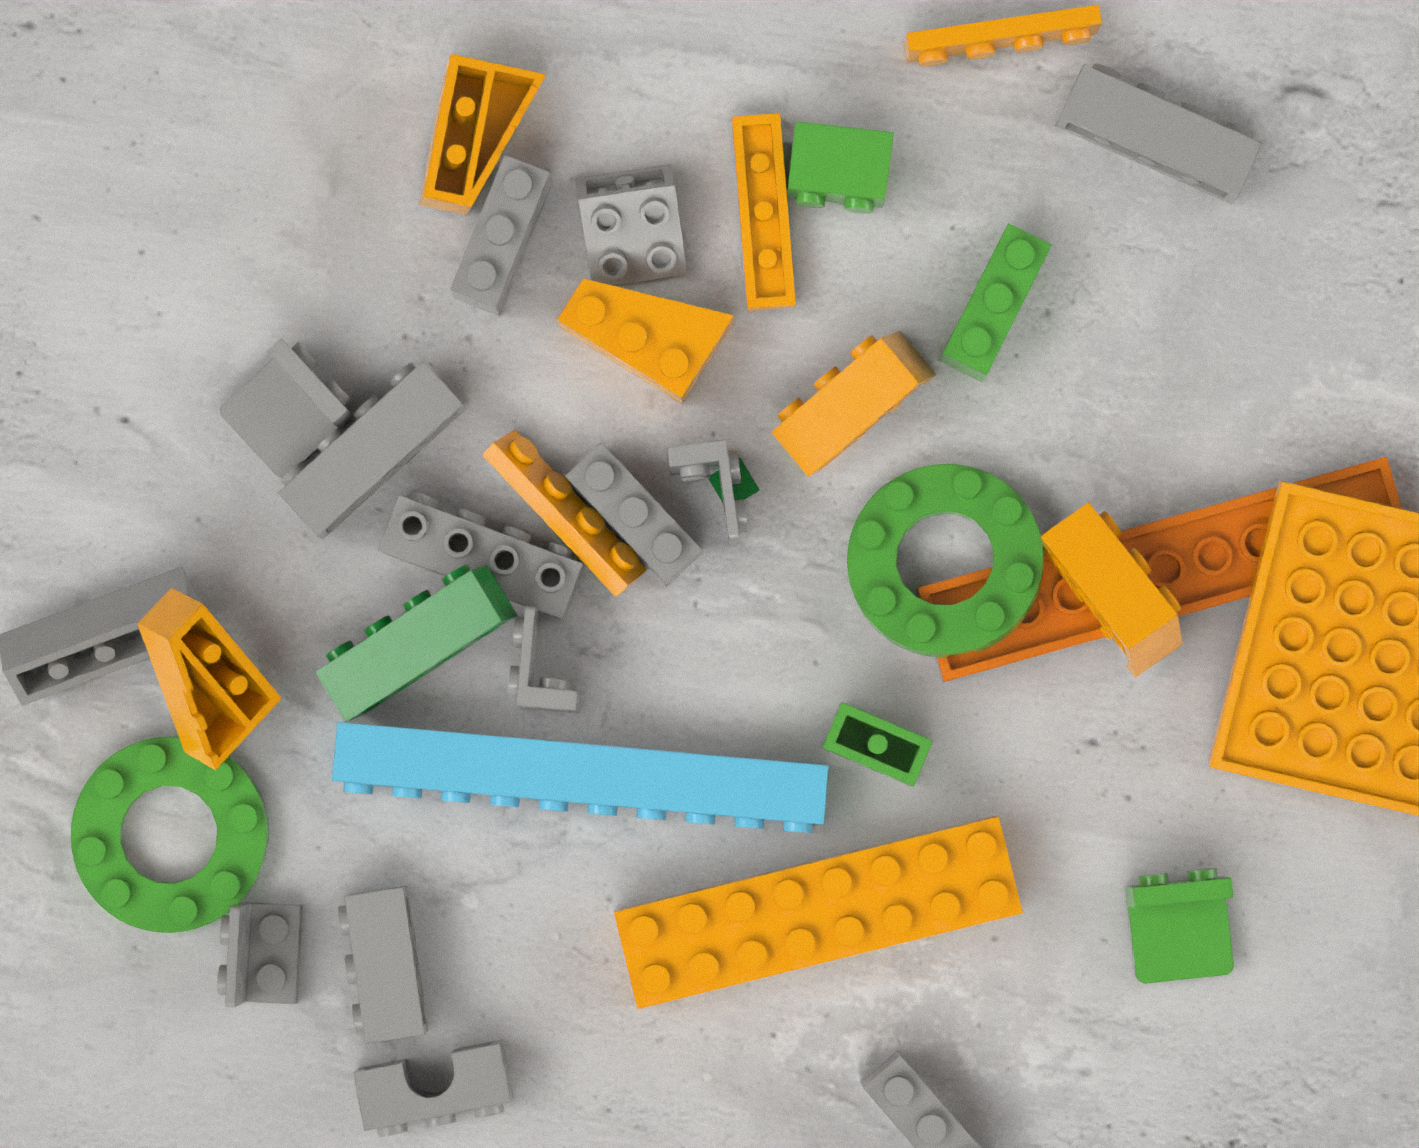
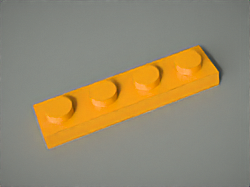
(1022, 32)
(763, 212)
(565, 512)

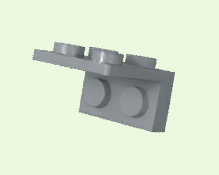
(631, 225)
(694, 464)
(551, 693)
(261, 953)

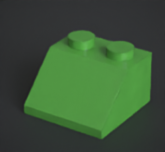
(839, 166)

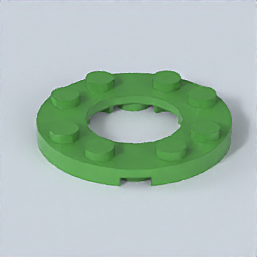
(939, 628)
(164, 905)

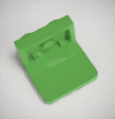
(1180, 926)

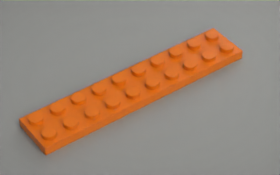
(1198, 555)

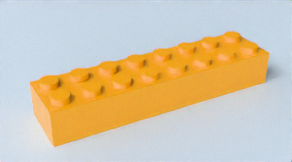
(817, 911)

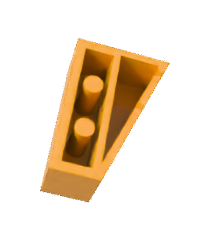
(471, 128)
(646, 334)
(851, 401)
(1115, 587)
(204, 677)

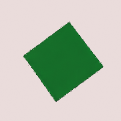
(741, 491)

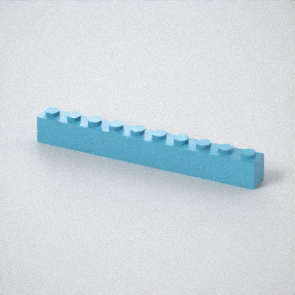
(580, 774)

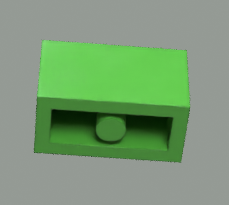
(876, 744)

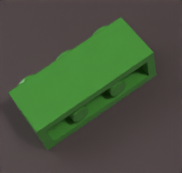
(995, 302)

